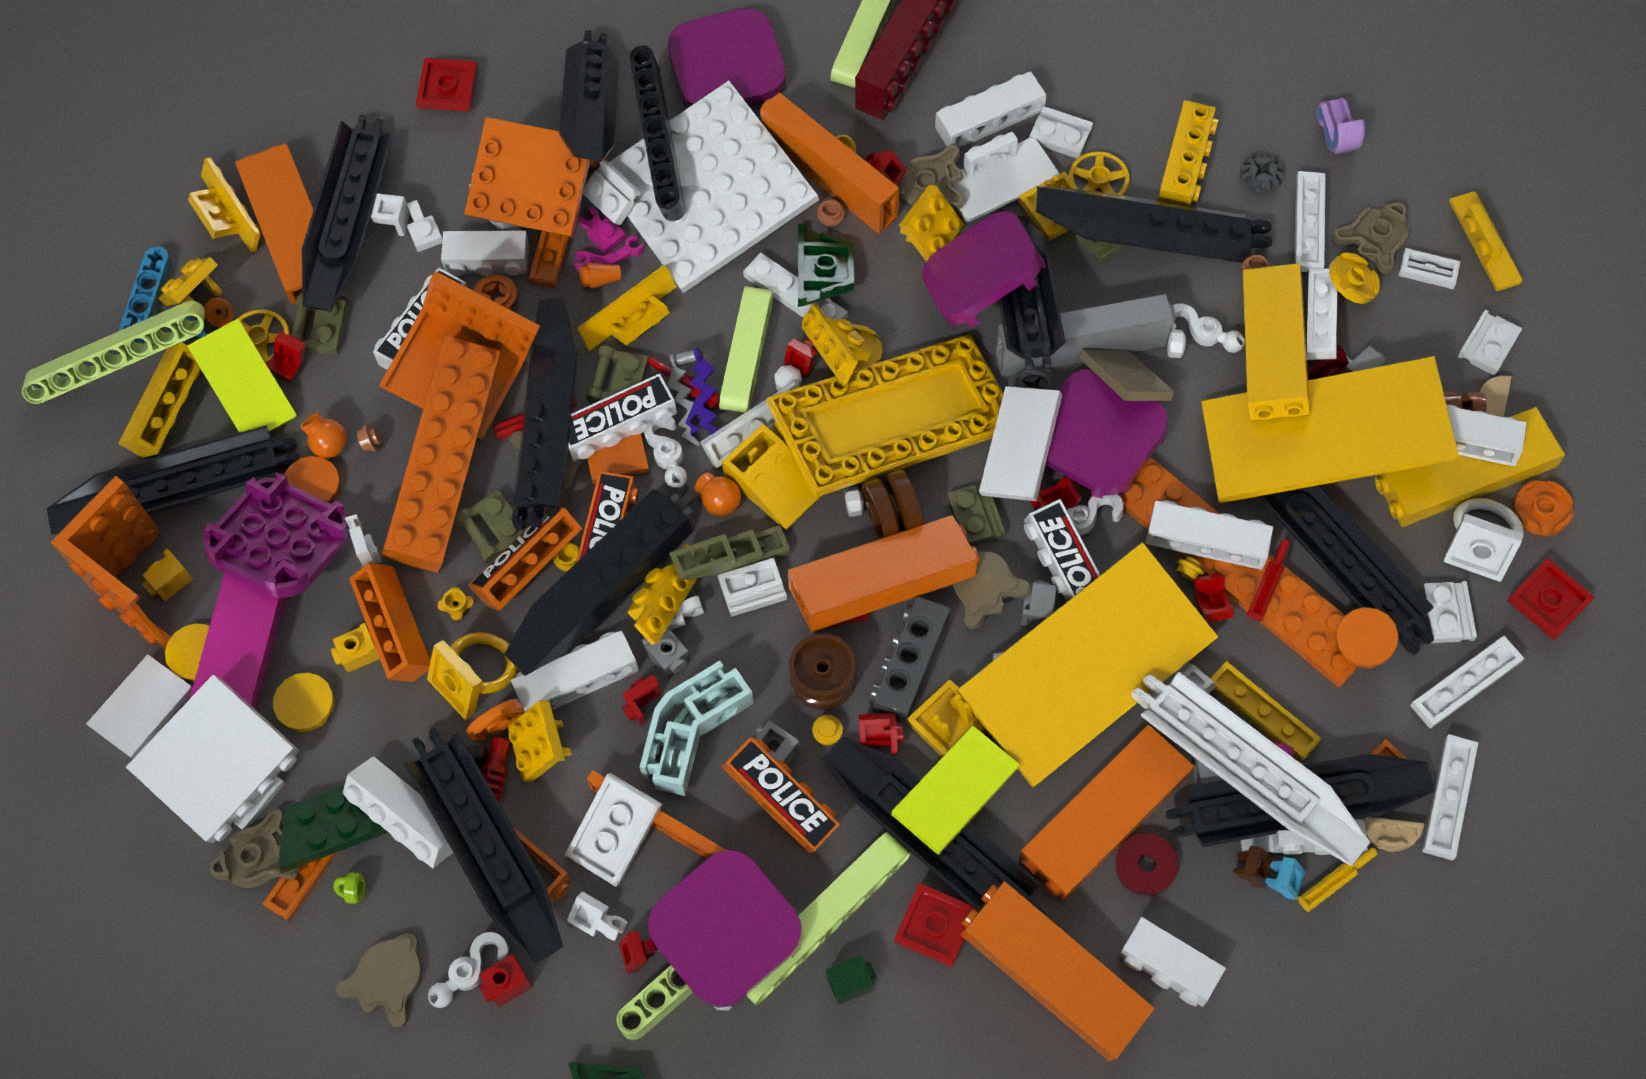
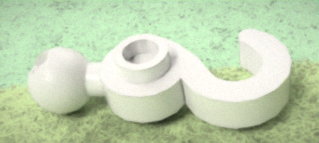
(1208, 330)
(667, 453)
(1085, 517)
(465, 970)

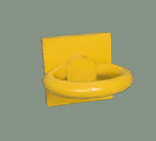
(456, 678)

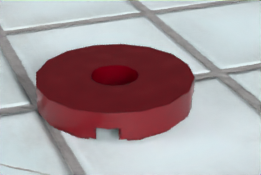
(1148, 846)

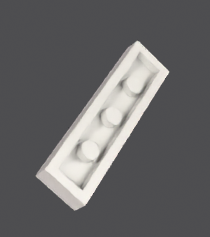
(1310, 220)
(771, 276)
(1321, 316)
(729, 437)
(1467, 682)
(1450, 797)

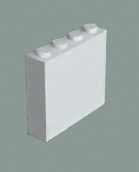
(213, 760)

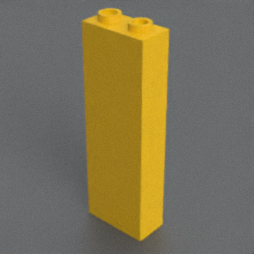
(1275, 342)
(1442, 486)

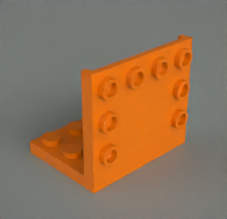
(527, 178)
(467, 316)
(104, 543)

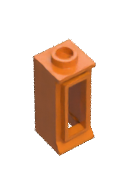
(561, 883)

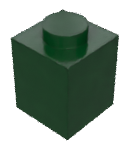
(851, 979)

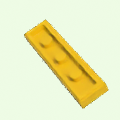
(1264, 711)

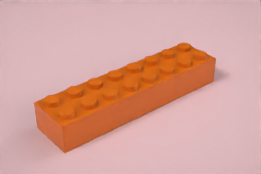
(440, 454)

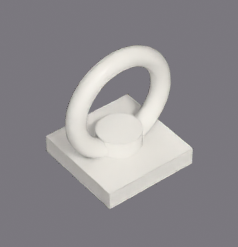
(1482, 544)

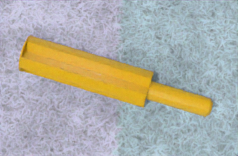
(1333, 881)

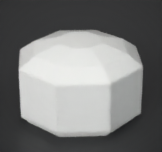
(1176, 343)
(786, 375)
(854, 501)

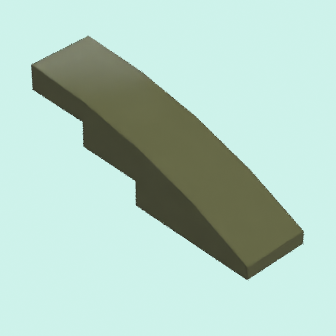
(730, 553)

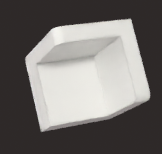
(391, 211)

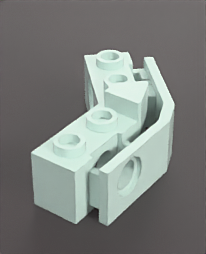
(709, 701)

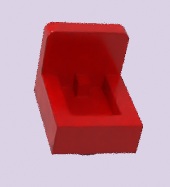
(287, 357)
(1063, 490)
(1212, 599)
(638, 695)
(880, 730)

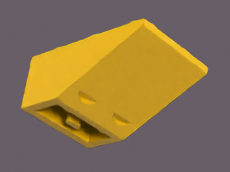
(770, 477)

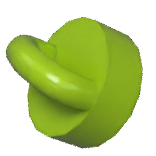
(353, 889)

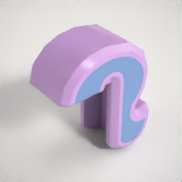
(1340, 130)

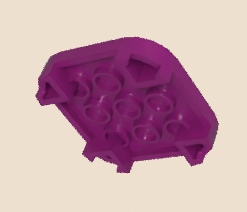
(725, 48)
(981, 268)
(1103, 437)
(276, 537)
(725, 928)

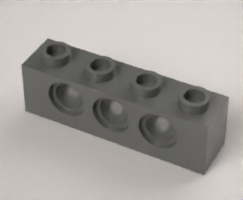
(925, 616)

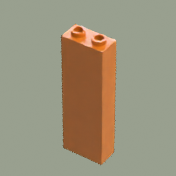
(831, 164)
(280, 209)
(882, 573)
(1105, 813)
(1056, 970)

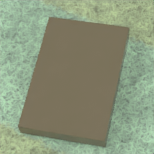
(1126, 375)

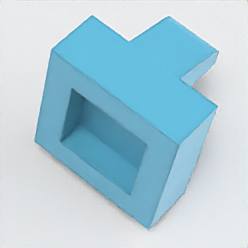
(1289, 877)

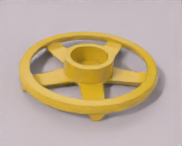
(1099, 175)
(259, 333)

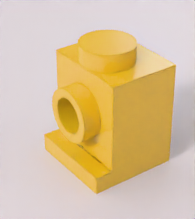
(166, 577)
(360, 655)

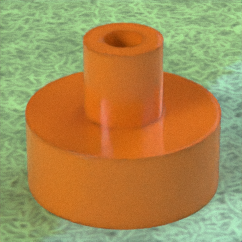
(218, 312)

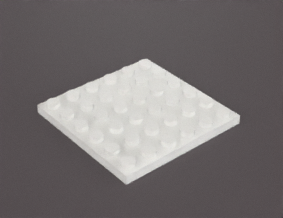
(732, 184)

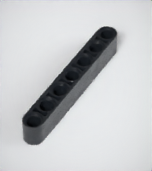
(657, 143)

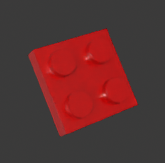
(447, 84)
(1550, 599)
(933, 925)

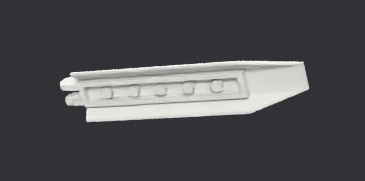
(1252, 765)

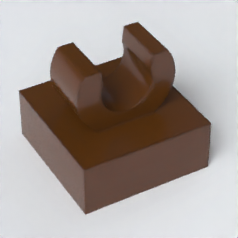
(1256, 867)

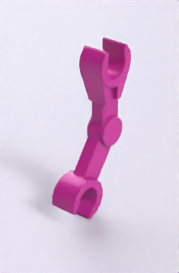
(612, 258)

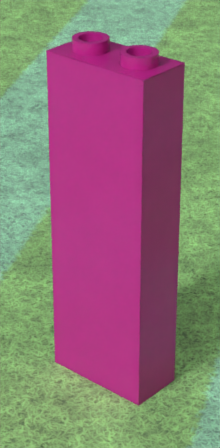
(240, 639)

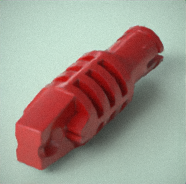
(495, 770)

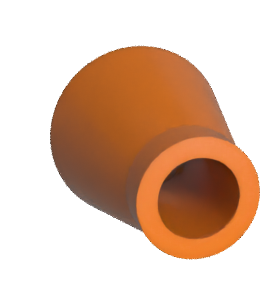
(596, 274)

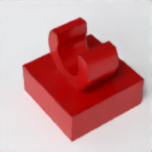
(801, 356)
(636, 951)

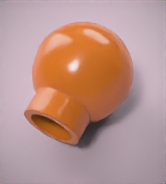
(324, 436)
(718, 494)

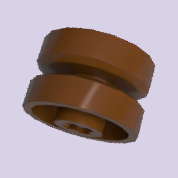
(892, 504)
(822, 671)

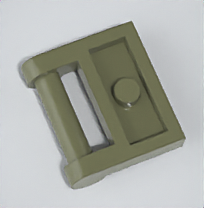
(326, 328)
(629, 371)
(497, 516)

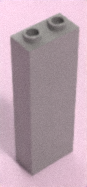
(1116, 326)

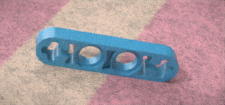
(142, 295)

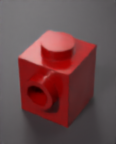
(887, 164)
(504, 981)

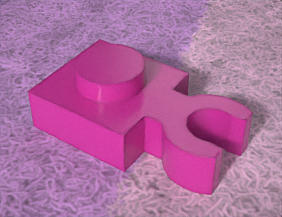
(602, 233)

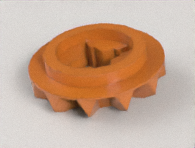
(490, 284)

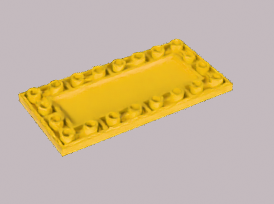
(889, 414)
(1355, 429)
(1084, 662)

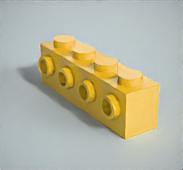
(1187, 153)
(161, 402)

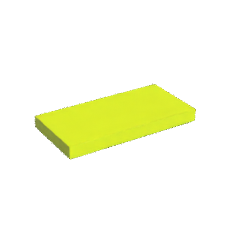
(241, 379)
(955, 790)

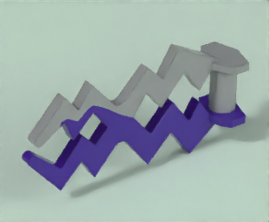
(698, 406)

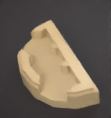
(1496, 394)
(1392, 834)

